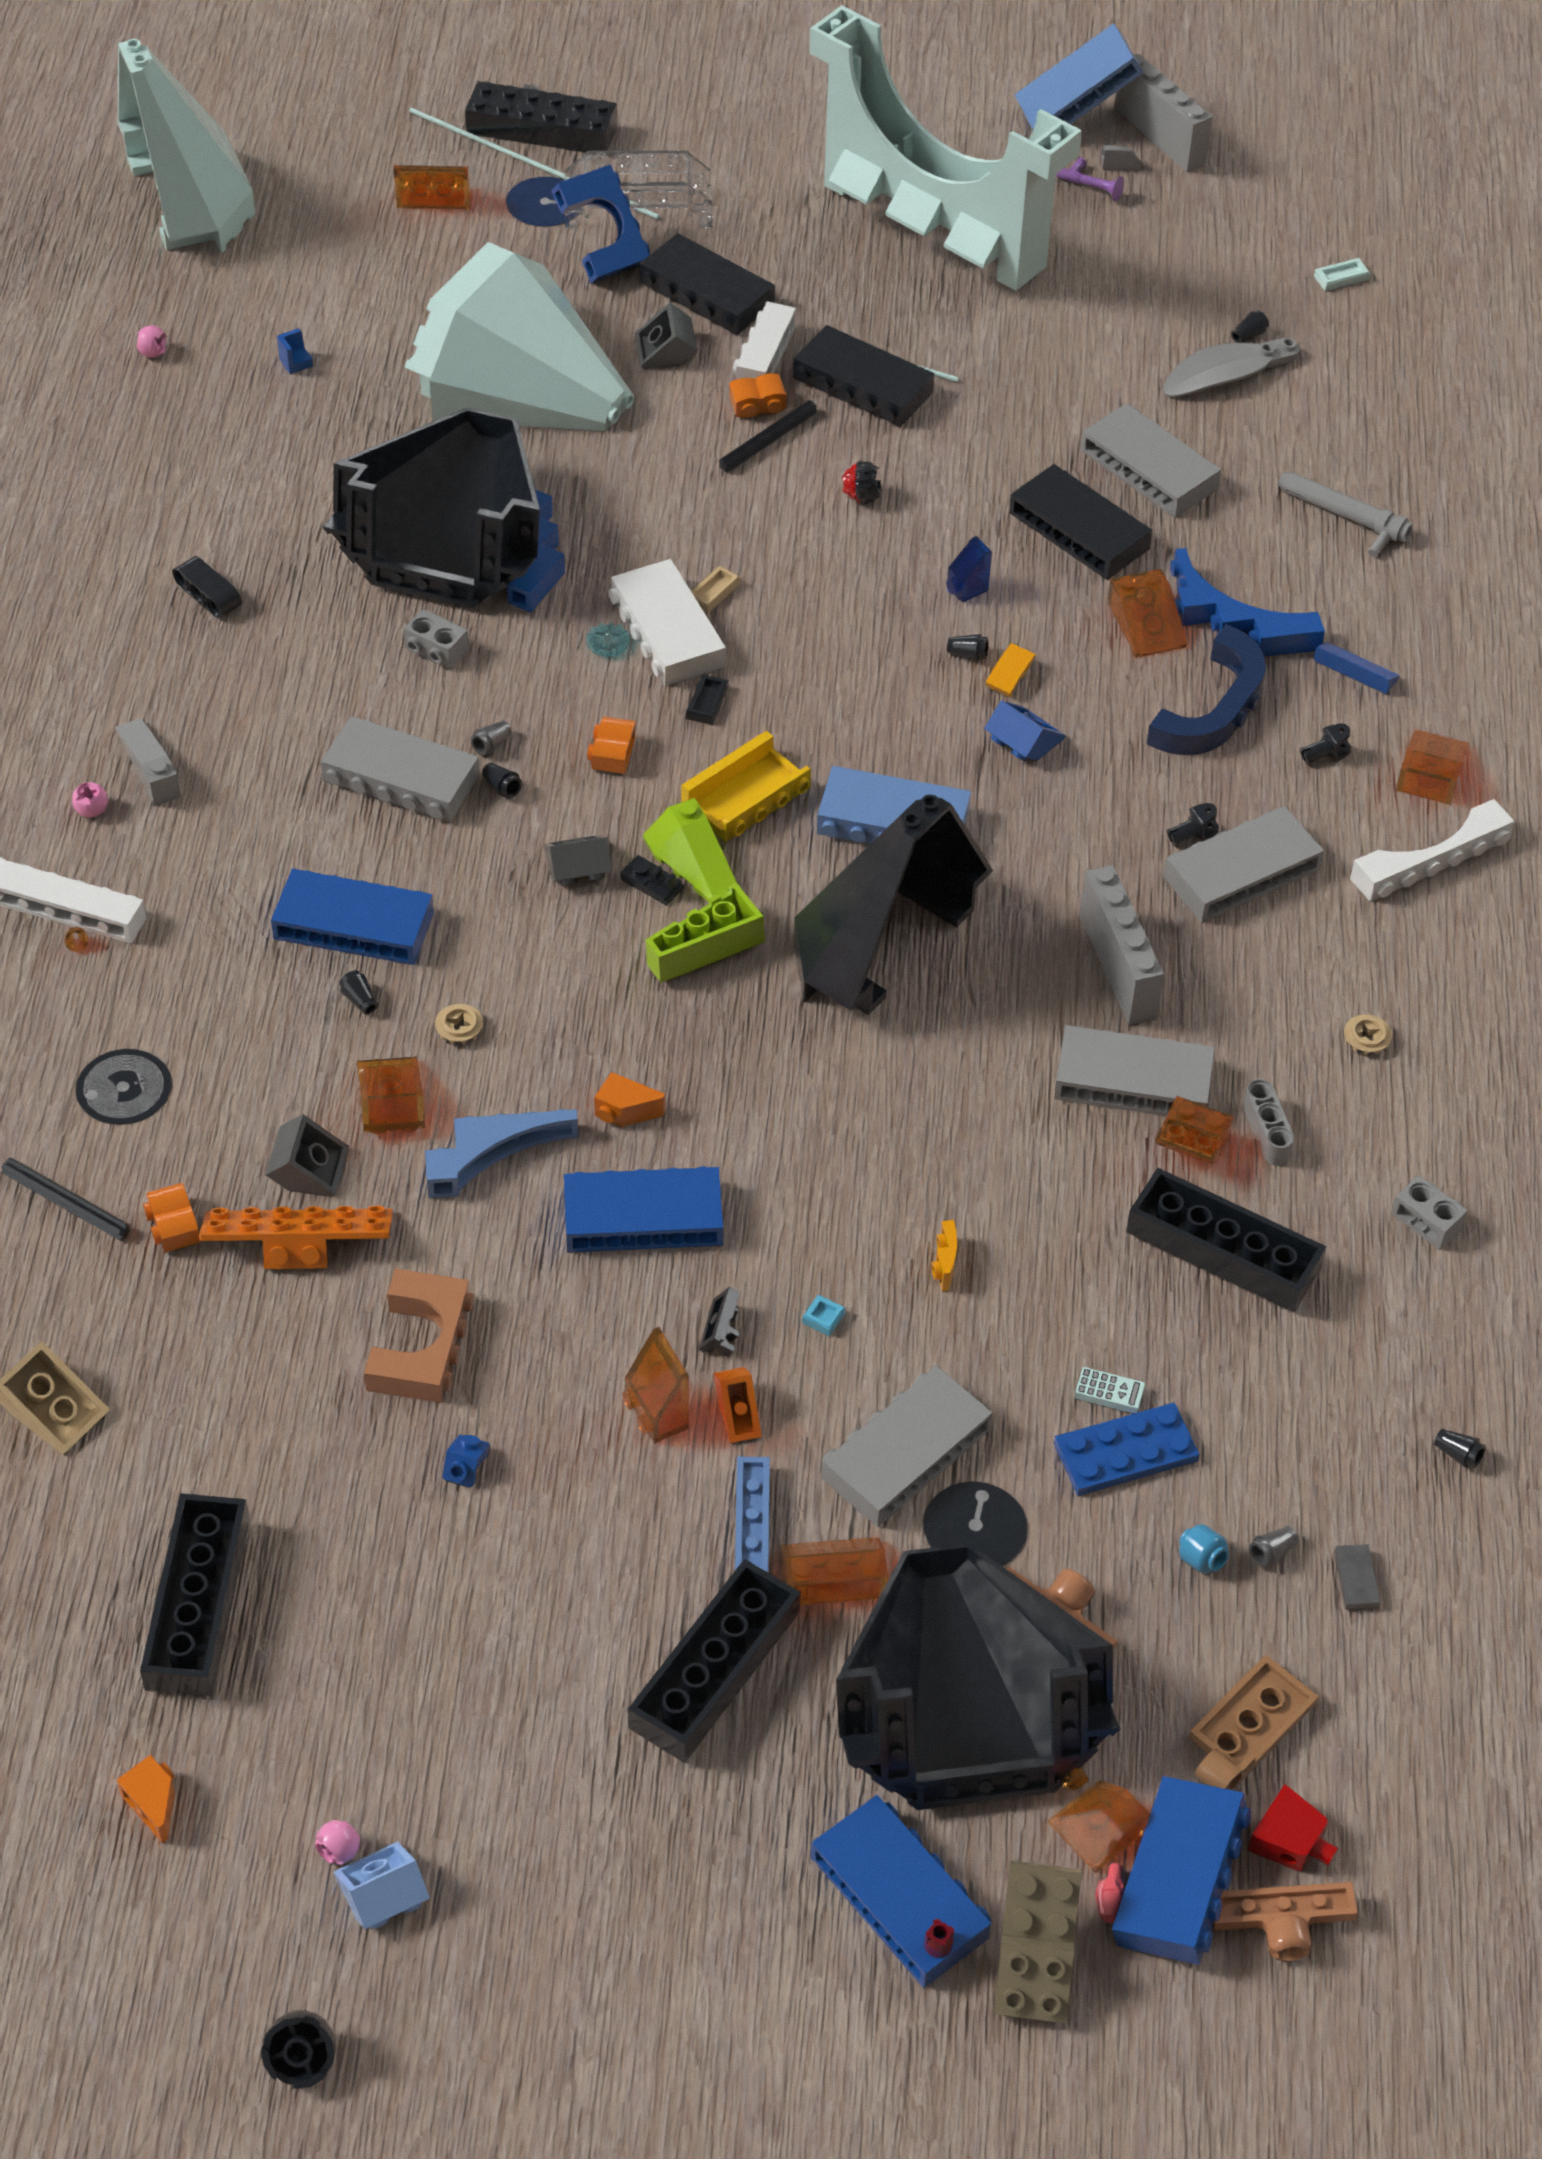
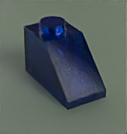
(970, 571)

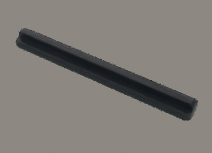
(767, 436)
(66, 1198)

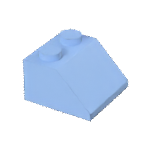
(382, 1885)

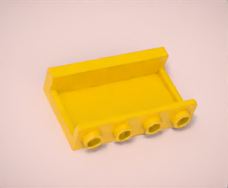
(746, 786)

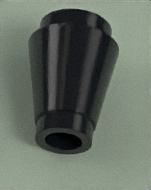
(1250, 327)
(969, 646)
(502, 780)
(358, 991)
(1460, 1447)

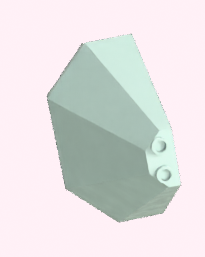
(191, 157)
(514, 348)

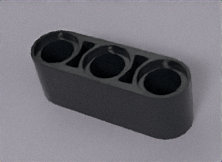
(207, 587)

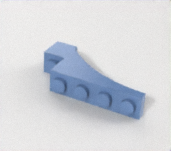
(489, 1139)

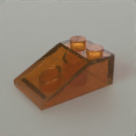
(1146, 612)
(1432, 766)
(390, 1095)
(658, 1389)

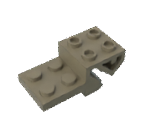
(1037, 1941)

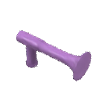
(1113, 187)

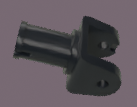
(1333, 739)
(1197, 824)

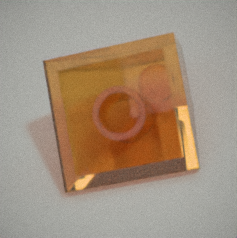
(1101, 1823)

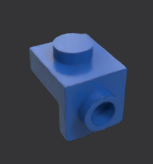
(464, 1458)

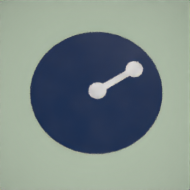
(534, 202)

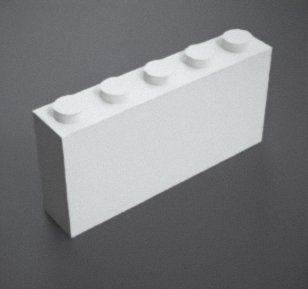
(667, 622)

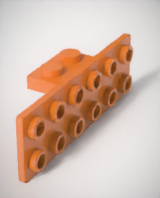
(296, 1236)

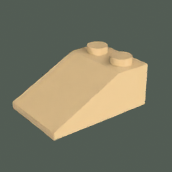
(50, 1398)

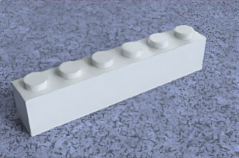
(70, 901)

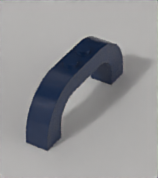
(1205, 733)

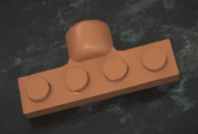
(1072, 1594)
(1287, 1913)

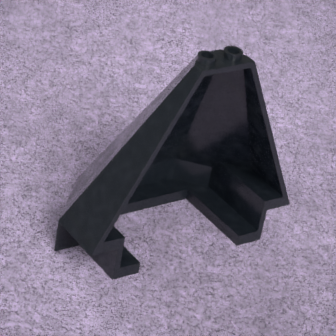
(440, 509)
(919, 855)
(971, 1685)

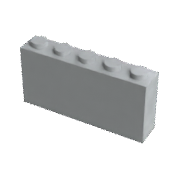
(1166, 116)
(1150, 460)
(400, 768)
(1242, 863)
(1121, 945)
(1131, 1070)
(906, 1445)

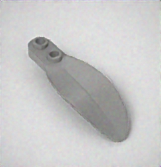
(1227, 364)

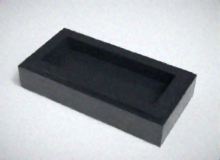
(707, 699)

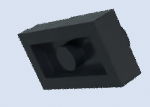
(652, 880)
(717, 1326)

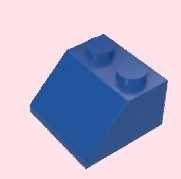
(1022, 731)

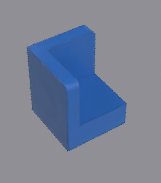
(292, 351)

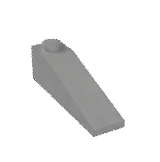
(149, 761)

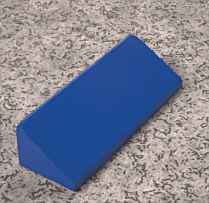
(1355, 667)

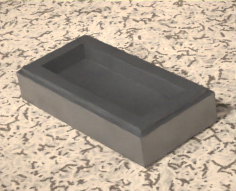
(1357, 1577)

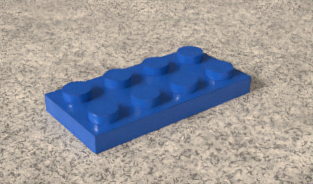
(1126, 1449)

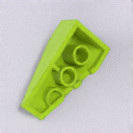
(689, 846)

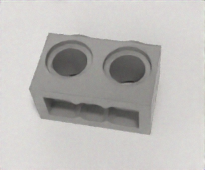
(436, 638)
(1429, 1212)

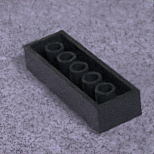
(541, 117)
(1226, 1239)
(195, 1595)
(714, 1660)

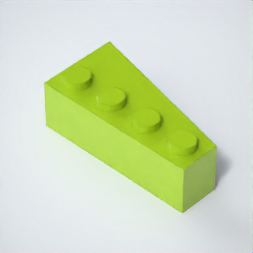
(706, 935)

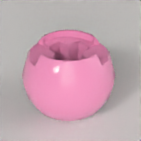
(151, 341)
(89, 800)
(337, 1842)

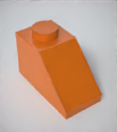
(627, 1101)
(737, 1404)
(150, 1794)

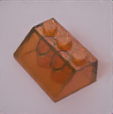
(432, 187)
(835, 1569)

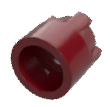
(939, 1947)

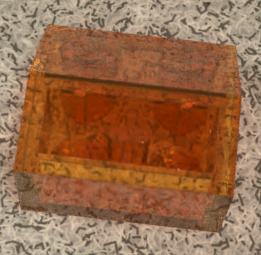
(1195, 1130)

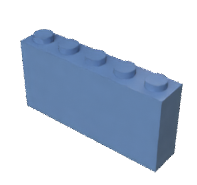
(1082, 78)
(865, 803)

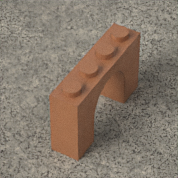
(423, 1372)

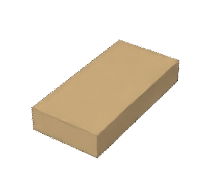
(715, 588)

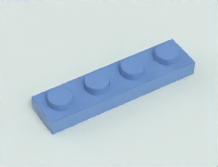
(752, 1511)

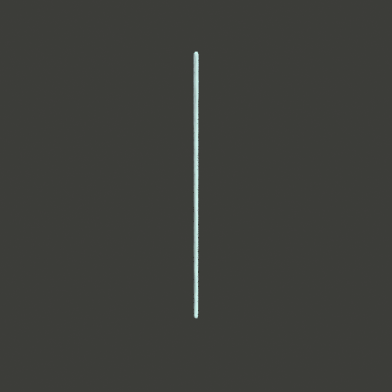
(508, 152)

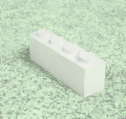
(766, 341)

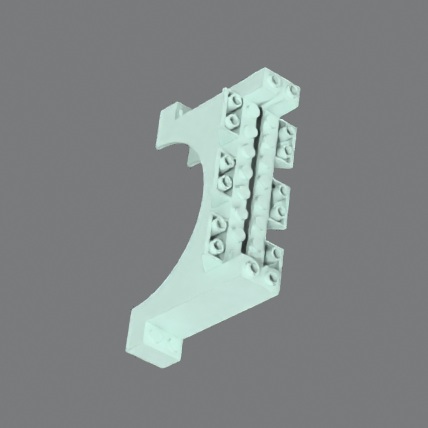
(882, 148)

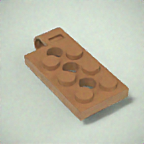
(1229, 1768)

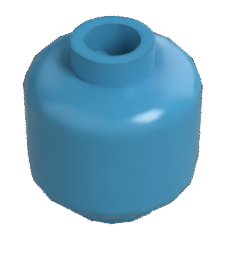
(1203, 1549)

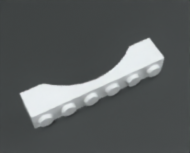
(1387, 871)

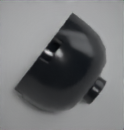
(299, 2049)

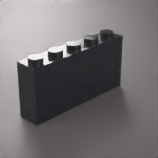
(706, 283)
(863, 375)
(1080, 521)

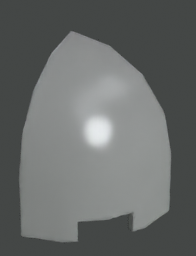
(1119, 158)

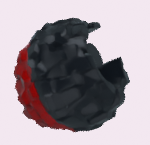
(860, 482)

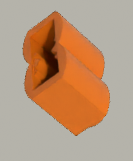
(757, 395)
(612, 744)
(172, 1217)

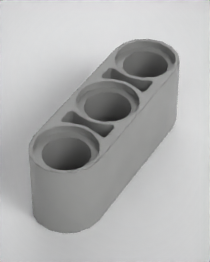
(1268, 1122)

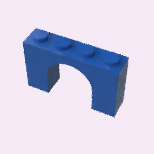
(603, 189)

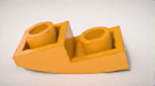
(1010, 669)
(946, 1251)

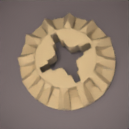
(452, 1016)
(1371, 1026)

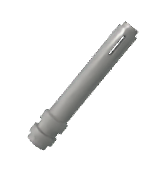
(1381, 521)

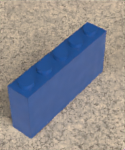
(352, 916)
(643, 1209)
(1181, 1870)
(899, 1887)

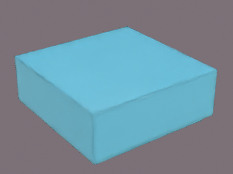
(823, 1315)

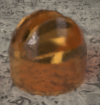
(70, 941)
(1075, 1779)

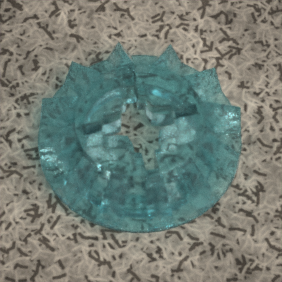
(616, 645)

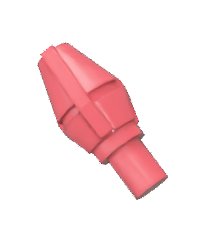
(1110, 1893)

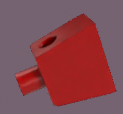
(1292, 1833)

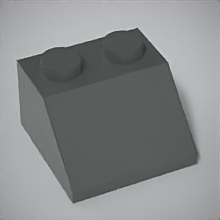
(666, 339)
(578, 858)
(307, 1158)

